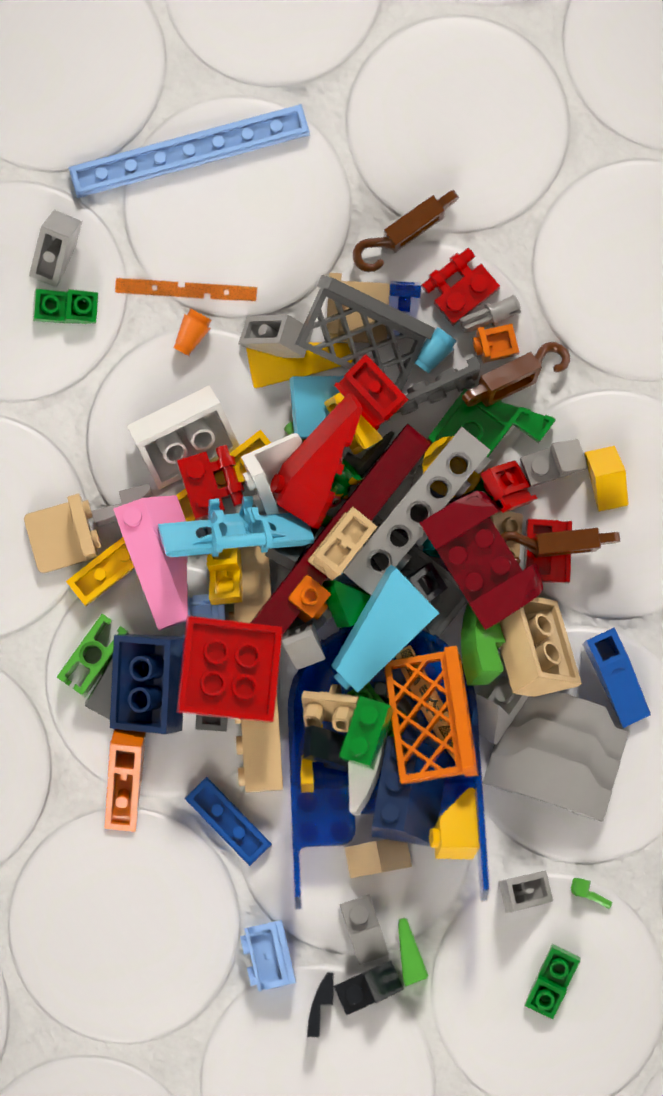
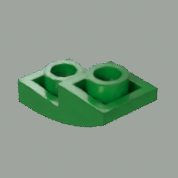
(65, 307)
(552, 981)

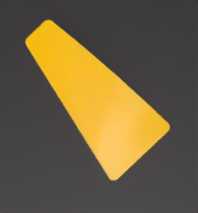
(271, 369)

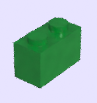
(366, 732)

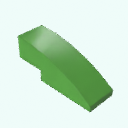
(480, 649)

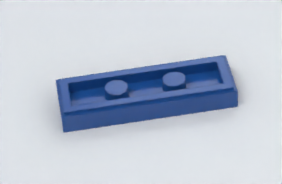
(228, 821)

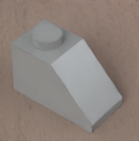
(54, 247)
(273, 335)

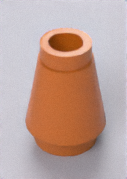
(191, 331)

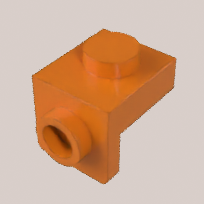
(495, 343)
(310, 599)

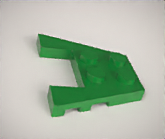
(490, 424)

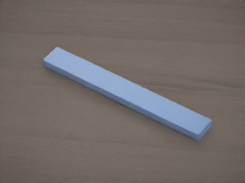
(189, 151)

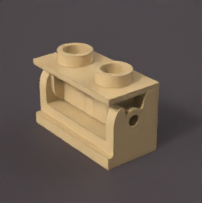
(342, 543)

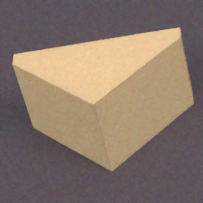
(377, 857)

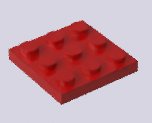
(229, 669)

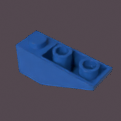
(617, 677)

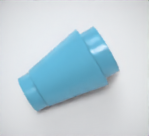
(435, 350)

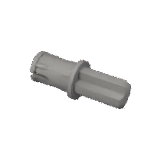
(491, 314)

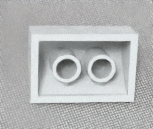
(180, 431)

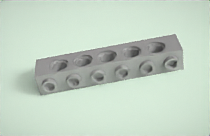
(461, 445)

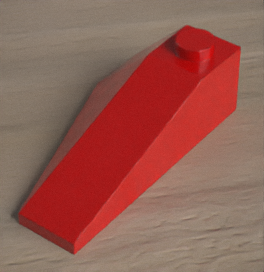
(309, 472)

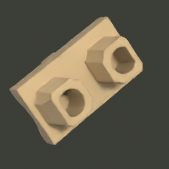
(329, 707)

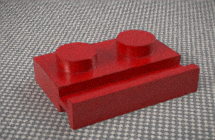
(373, 390)
(508, 485)
(551, 568)

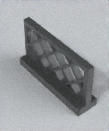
(368, 308)

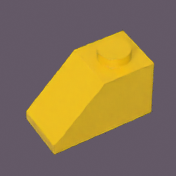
(457, 829)

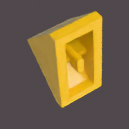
(607, 478)

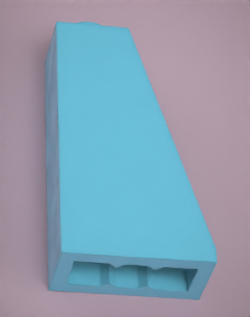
(382, 630)

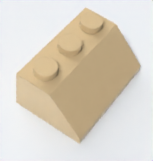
(538, 650)

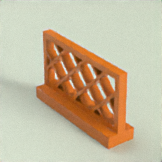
(458, 718)

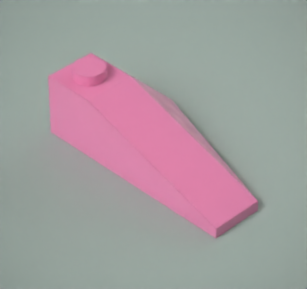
(160, 575)

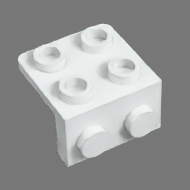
(263, 465)

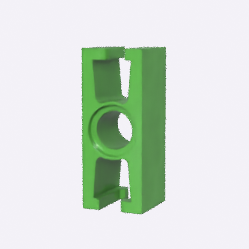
(78, 657)

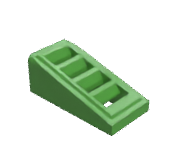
(412, 964)

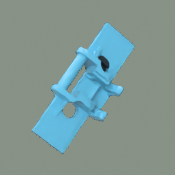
(234, 531)

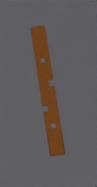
(191, 290)

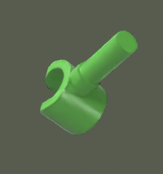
(580, 888)

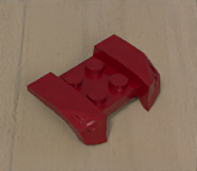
(481, 558)

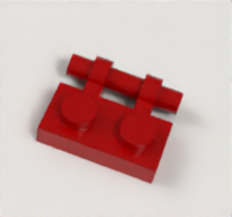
(467, 293)
(201, 483)

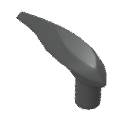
(371, 455)
(403, 705)

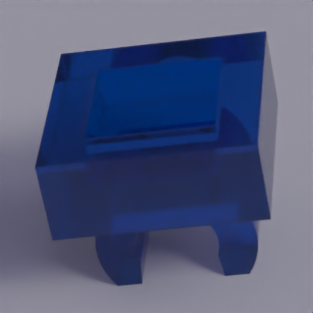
(404, 292)

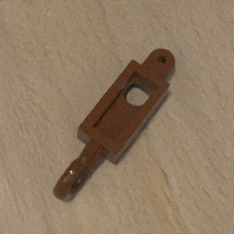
(405, 229)
(514, 376)
(563, 542)

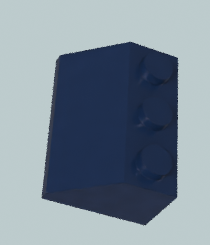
(146, 683)
(408, 809)

